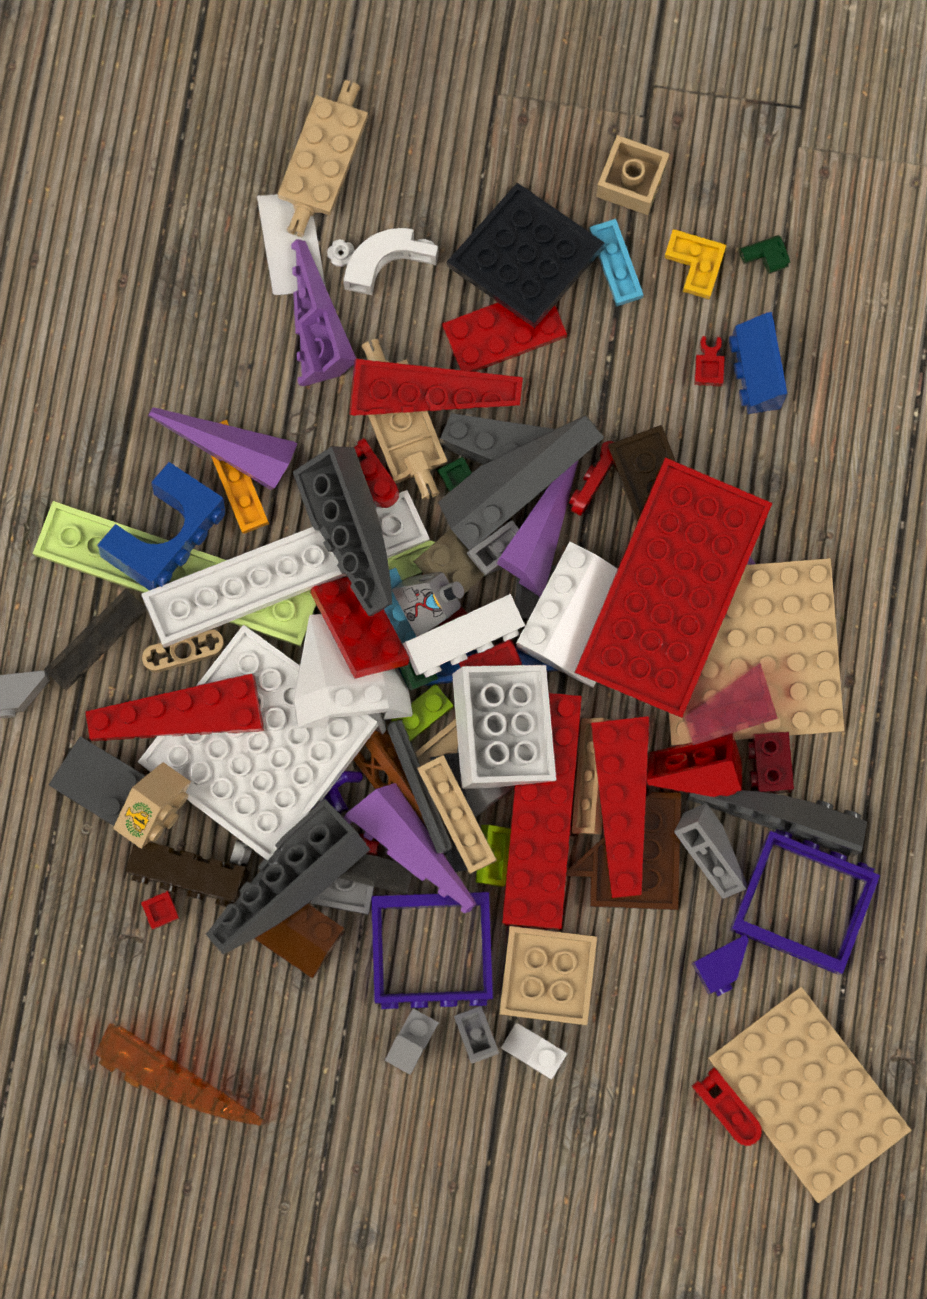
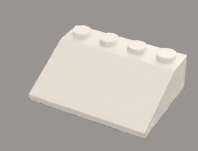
(567, 611)
(503, 726)

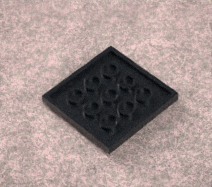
(525, 255)

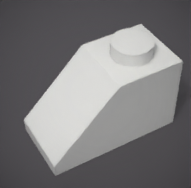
(534, 1051)

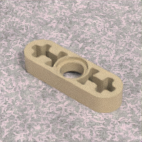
(164, 662)

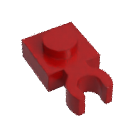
(709, 367)

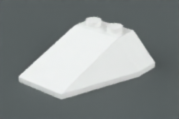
(329, 690)

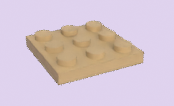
(548, 975)

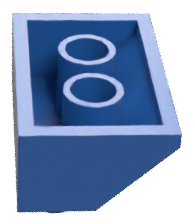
(758, 364)

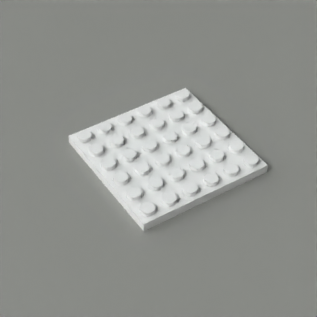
(268, 778)

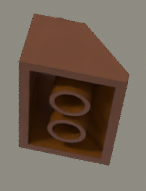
(303, 939)

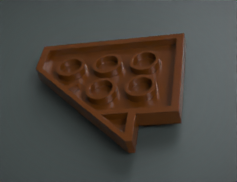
(660, 860)

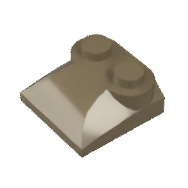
(451, 558)

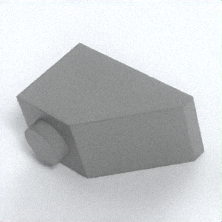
(20, 690)

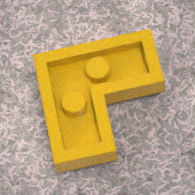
(703, 258)

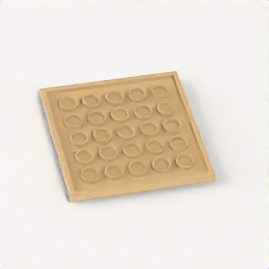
(789, 626)

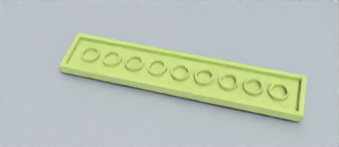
(72, 541)

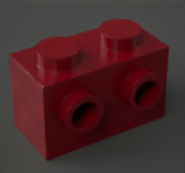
(771, 763)

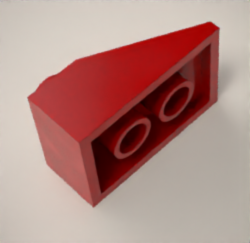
(701, 769)

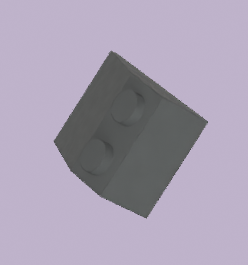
(95, 780)

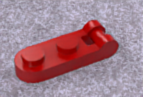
(594, 478)
(378, 479)
(729, 1109)

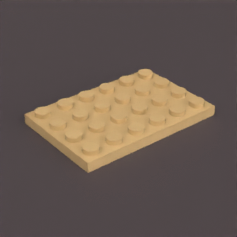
(809, 1094)

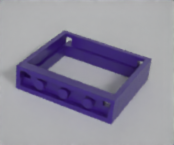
(833, 861)
(421, 1000)

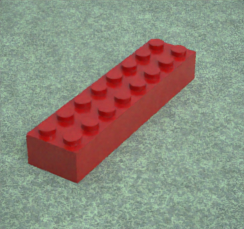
(543, 830)

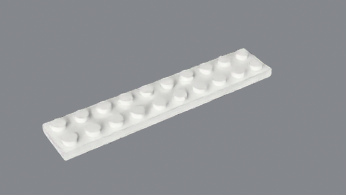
(266, 576)

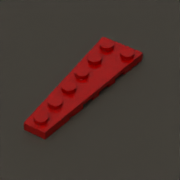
(412, 388)
(203, 710)
(621, 778)

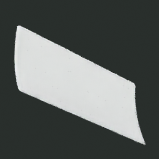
(275, 220)

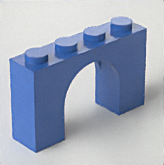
(154, 563)

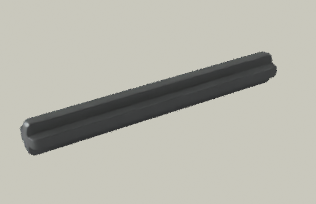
(423, 798)

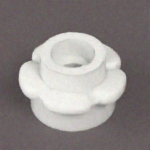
(333, 252)
(240, 853)

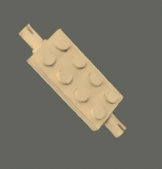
(322, 156)
(407, 440)

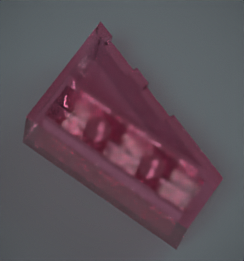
(732, 708)

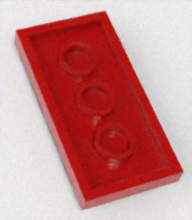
(498, 335)
(364, 640)

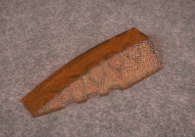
(166, 1077)

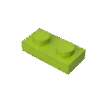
(426, 711)
(499, 842)

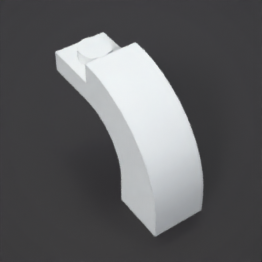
(382, 249)

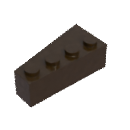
(187, 872)

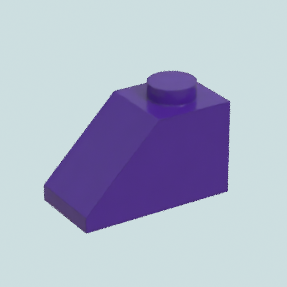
(721, 966)

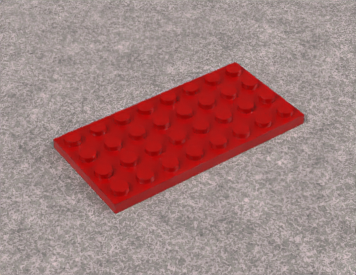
(673, 587)

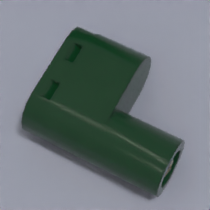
(770, 250)

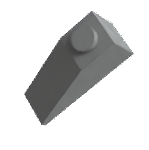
(710, 848)

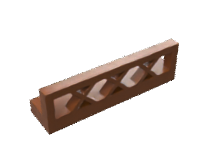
(385, 758)

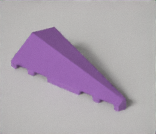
(323, 341)
(252, 453)
(534, 545)
(394, 823)

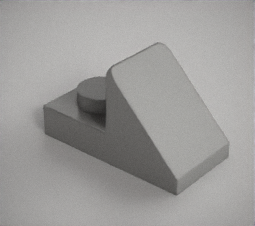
(488, 552)
(476, 1034)
(411, 1041)

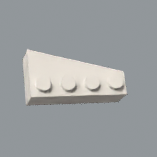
(463, 635)

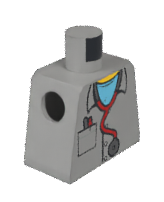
(428, 600)

